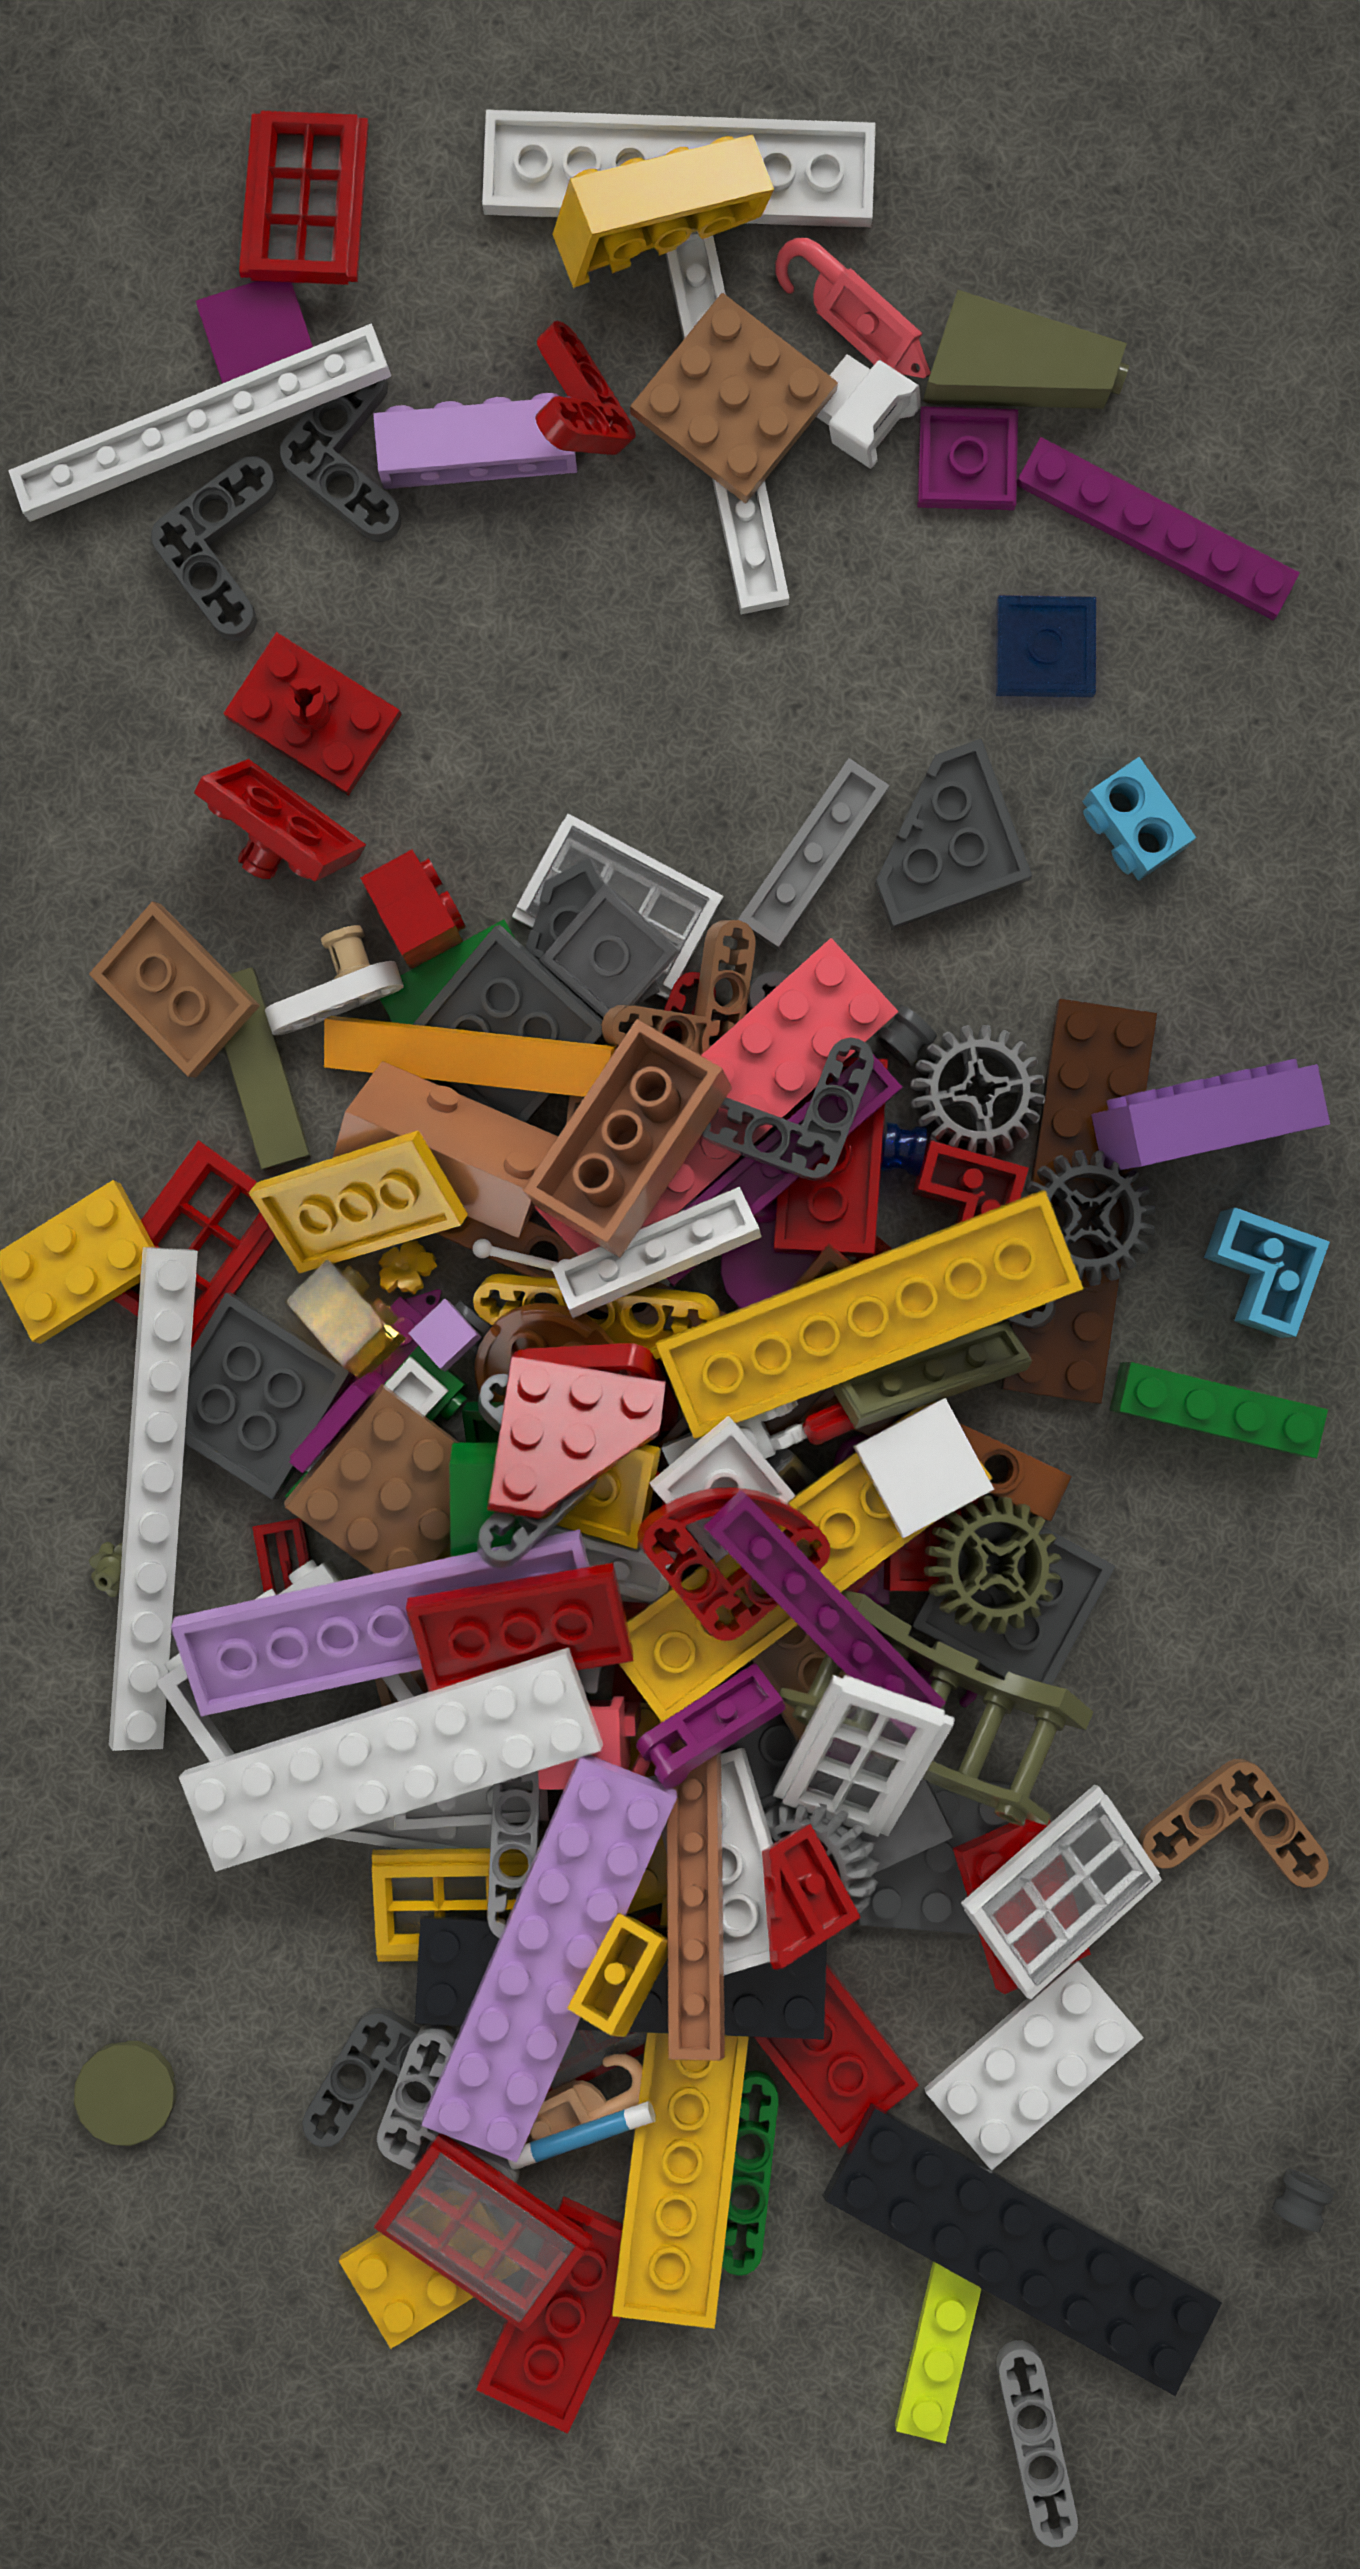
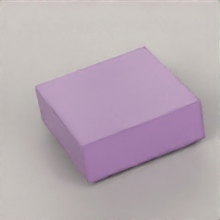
(444, 1335)

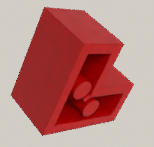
(412, 909)
(968, 1180)

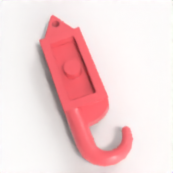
(856, 310)

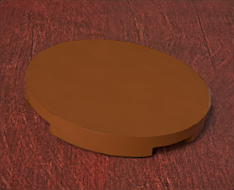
(528, 1328)

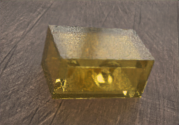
(346, 1319)

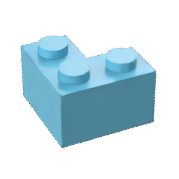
(1280, 1266)

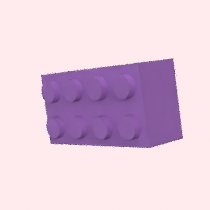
(1210, 1114)

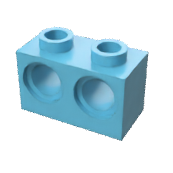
(1149, 813)

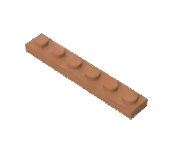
(696, 1915)

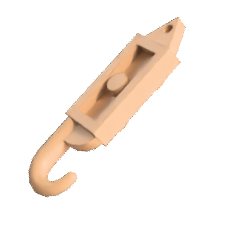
(583, 2102)

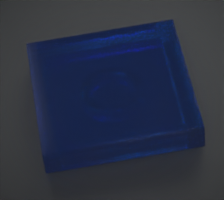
(1046, 646)

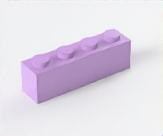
(466, 443)

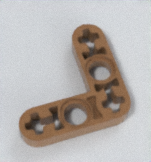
(699, 1027)
(1228, 1809)

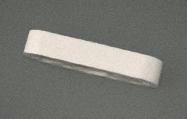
(334, 997)

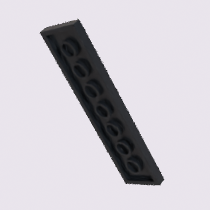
(756, 1999)
(1022, 2249)

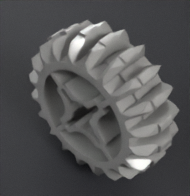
(974, 1067)
(840, 1842)

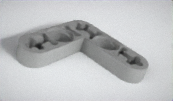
(408, 2114)

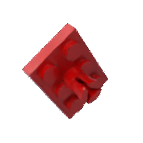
(312, 713)
(277, 824)

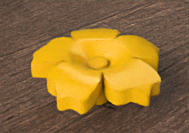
(404, 1267)

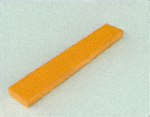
(465, 1055)

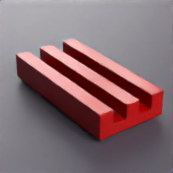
(263, 1554)

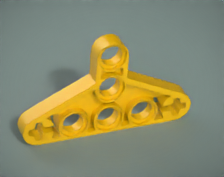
(619, 1324)

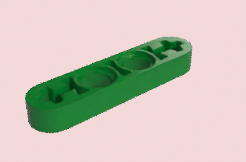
(752, 2172)

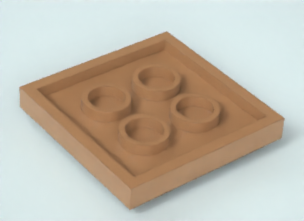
(733, 398)
(382, 1486)

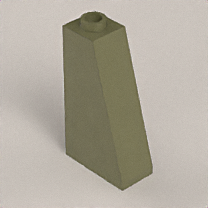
(1021, 360)

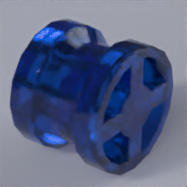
(903, 1148)

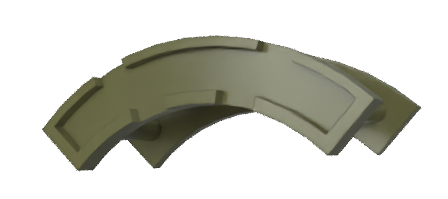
(948, 1669)

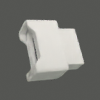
(867, 406)

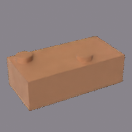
(628, 1138)
(477, 1147)

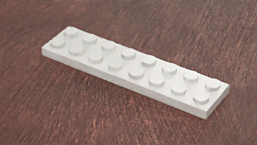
(816, 167)
(392, 1760)

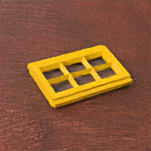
(432, 1884)

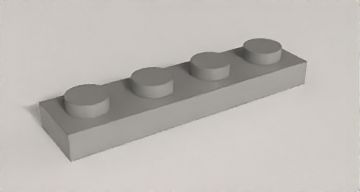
(813, 853)

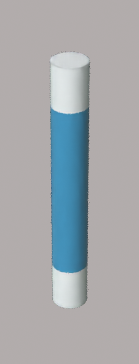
(585, 2134)

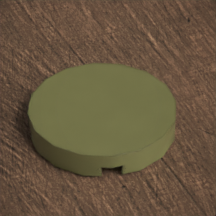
(125, 2093)

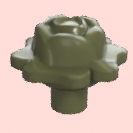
(107, 1568)

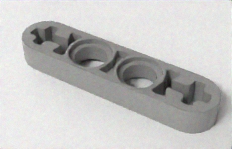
(508, 1836)
(1037, 2442)

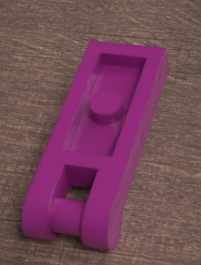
(710, 1725)

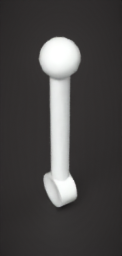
(483, 1248)

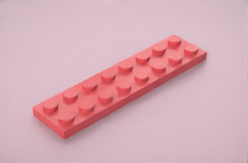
(772, 1064)

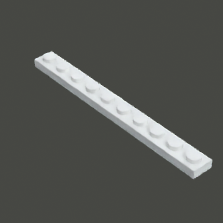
(152, 1497)

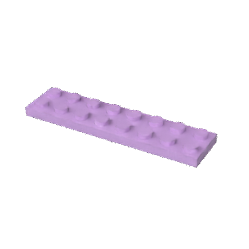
(334, 1630)
(559, 1920)

